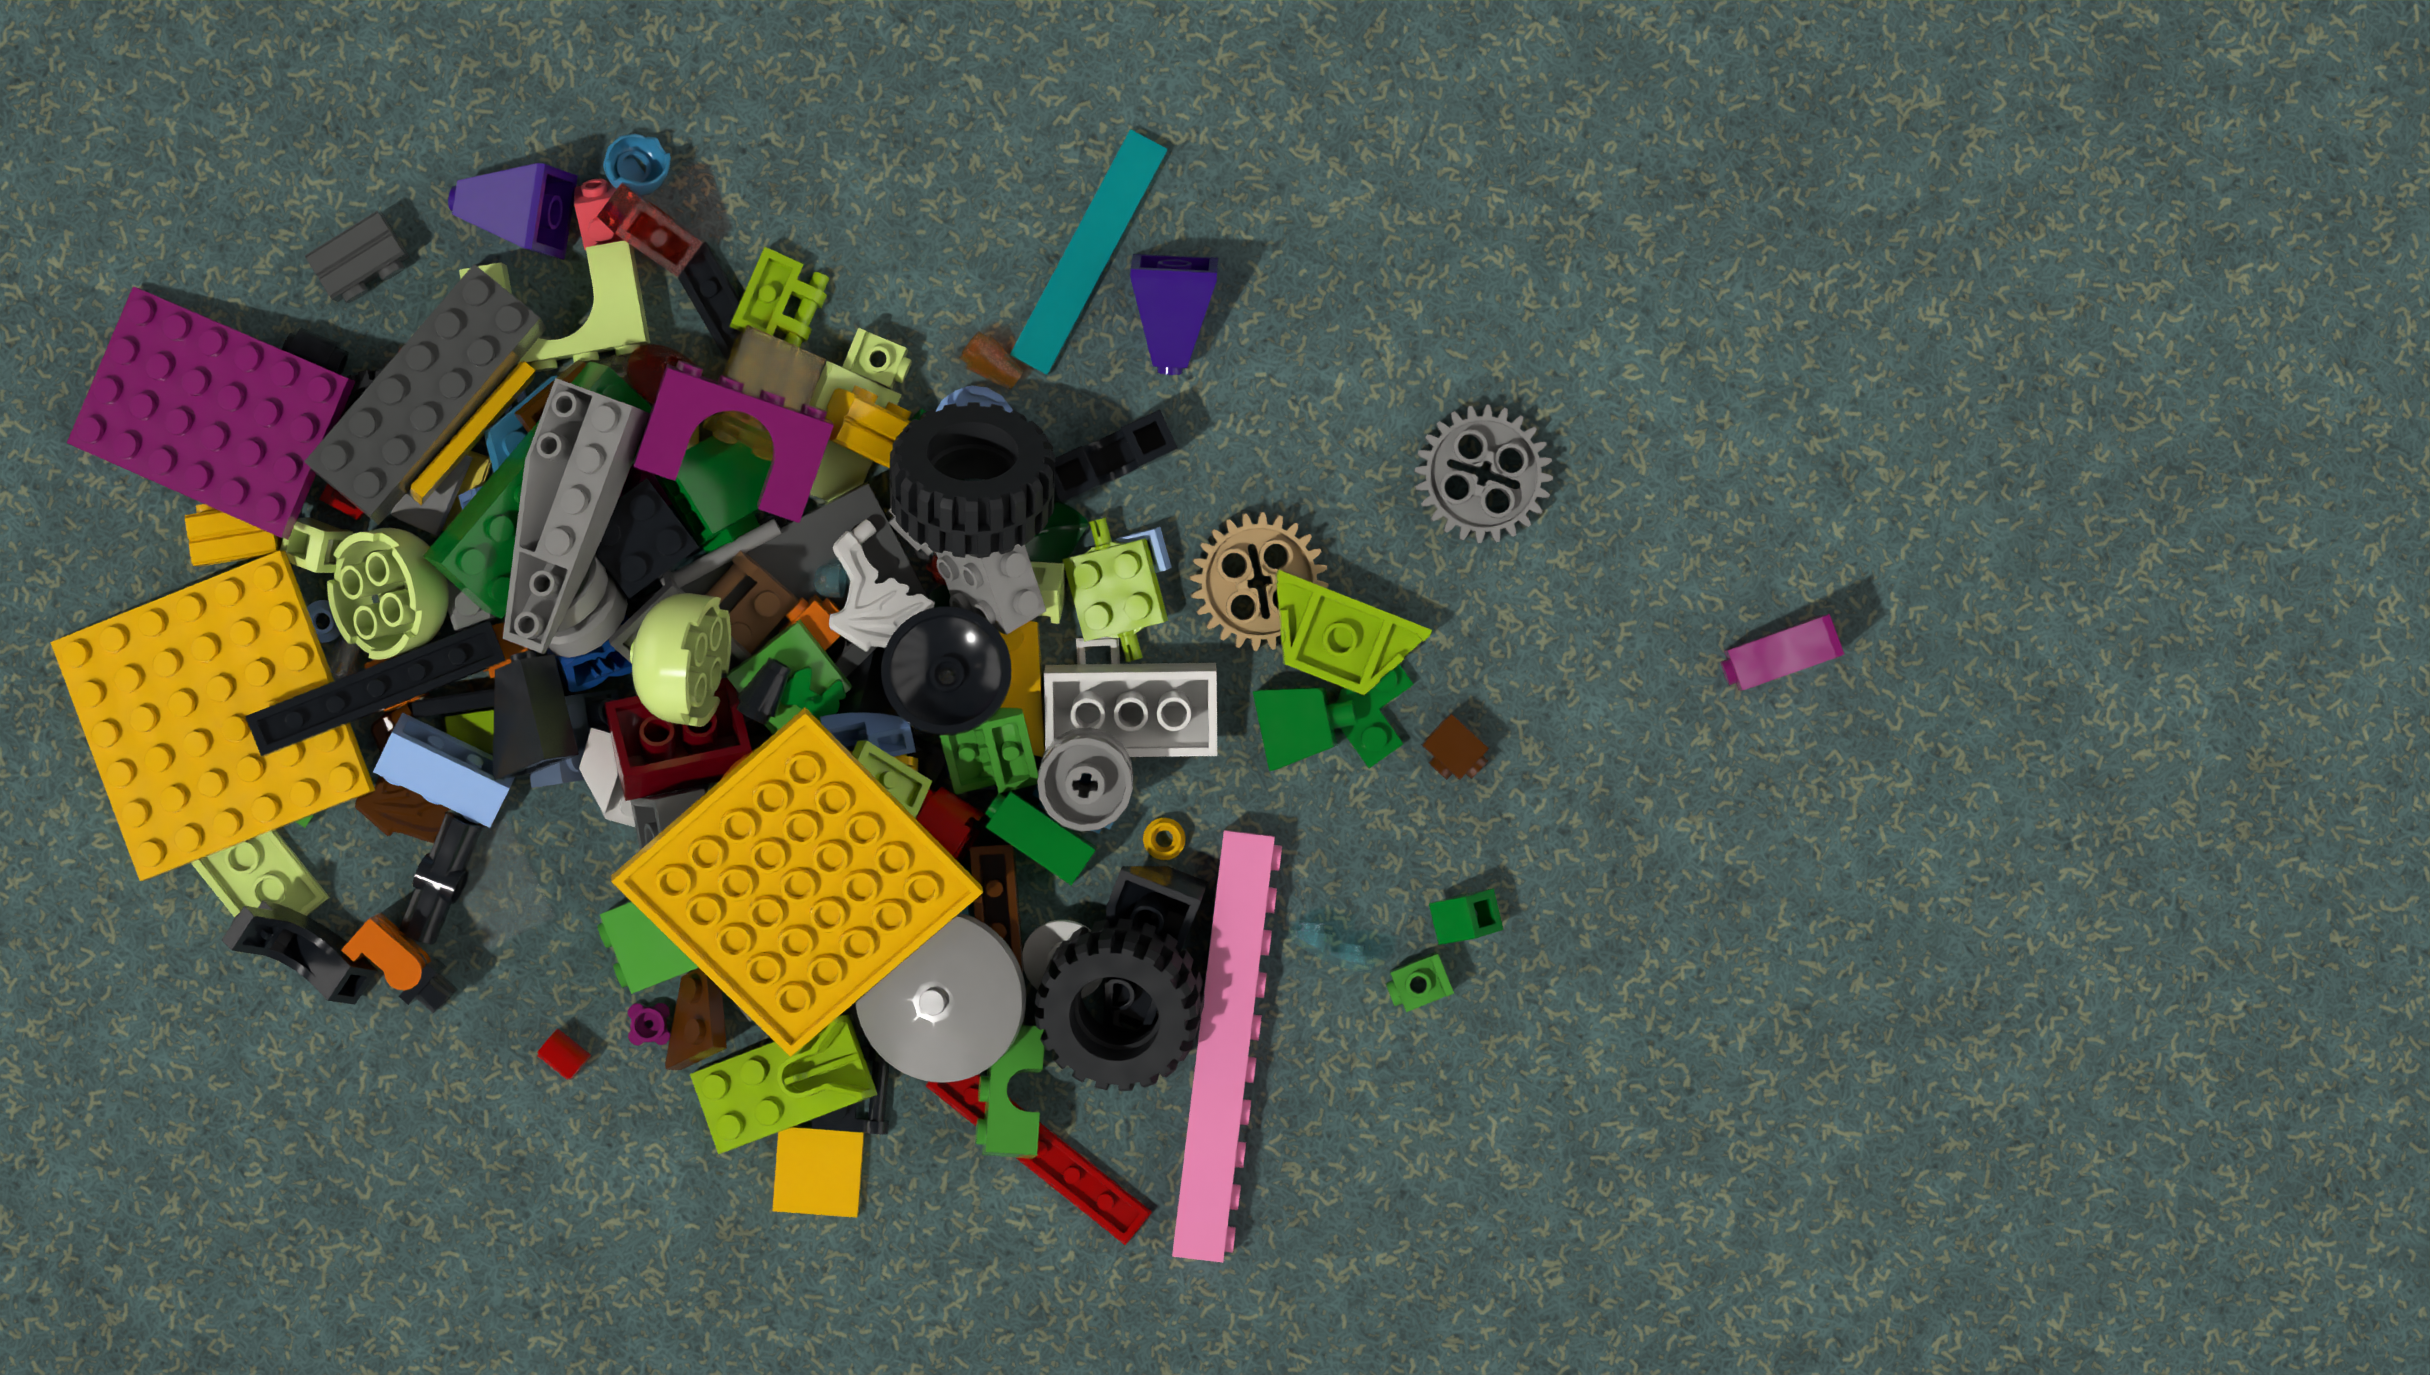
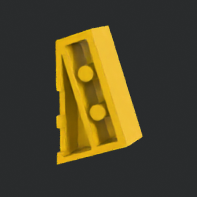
(1026, 681)

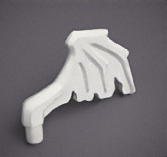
(871, 608)

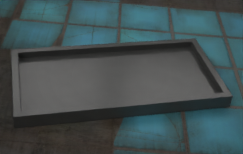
(809, 544)

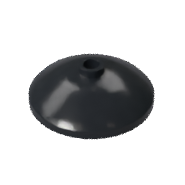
(941, 642)

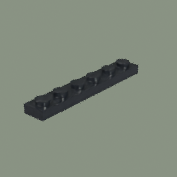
(375, 688)

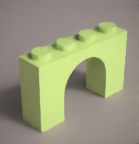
(616, 315)

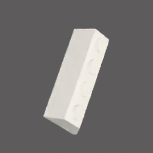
(1143, 706)

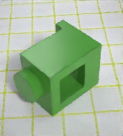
(1431, 970)

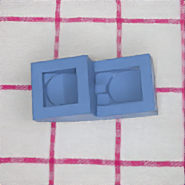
(882, 730)

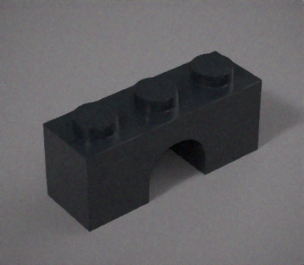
(1113, 456)

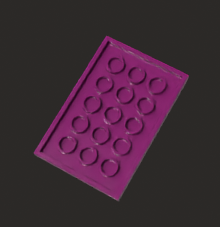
(209, 412)

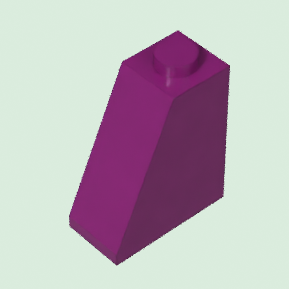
(1782, 653)

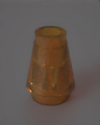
(989, 359)

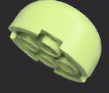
(408, 587)
(682, 658)

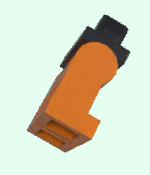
(403, 962)

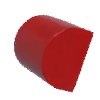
(563, 1054)

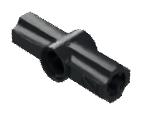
(440, 878)

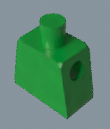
(1299, 723)

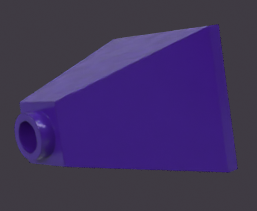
(520, 205)
(1172, 304)

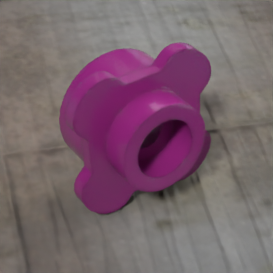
(640, 1033)

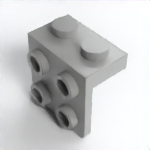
(994, 587)

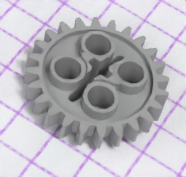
(1471, 511)

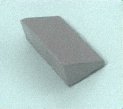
(436, 508)

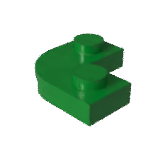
(1373, 735)

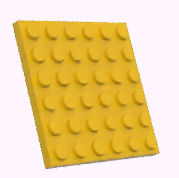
(168, 709)
(797, 882)

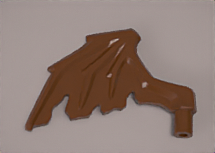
(396, 807)

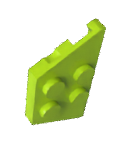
(1340, 635)

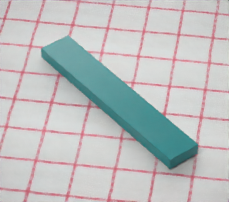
(1088, 252)

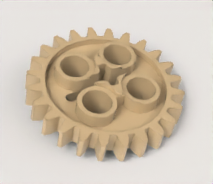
(1220, 590)

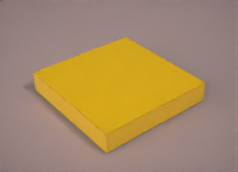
(818, 1172)

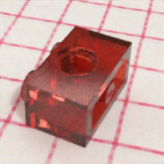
(649, 229)

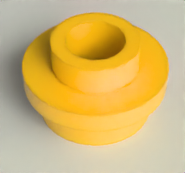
(1156, 850)

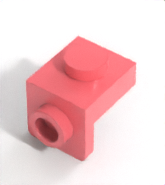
(588, 203)

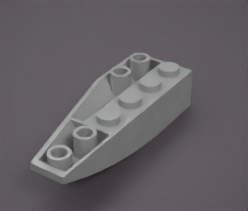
(566, 504)

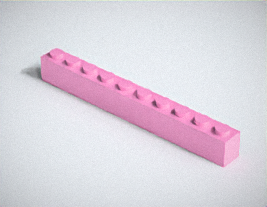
(1224, 1045)

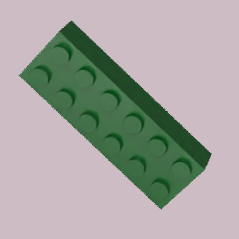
(480, 541)

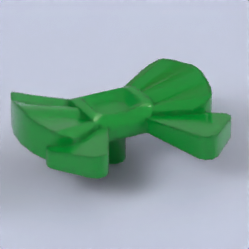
(799, 693)

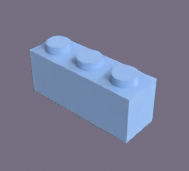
(443, 770)

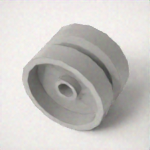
(592, 615)
(1080, 804)

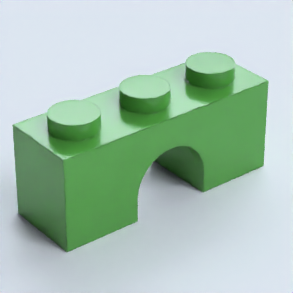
(1005, 1128)

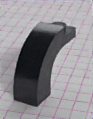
(304, 947)

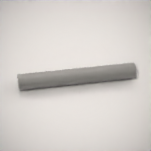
(725, 553)

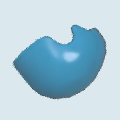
(623, 168)

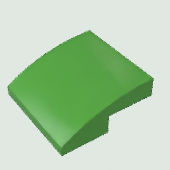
(797, 650)
(992, 754)

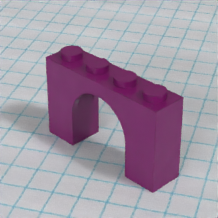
(689, 398)

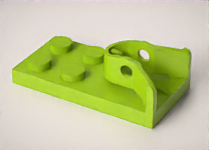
(773, 1092)

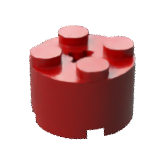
(950, 821)

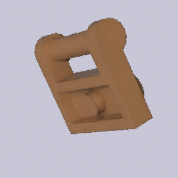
(759, 607)

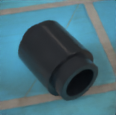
(317, 350)

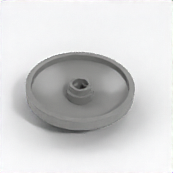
(947, 1004)

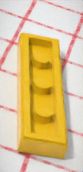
(471, 432)

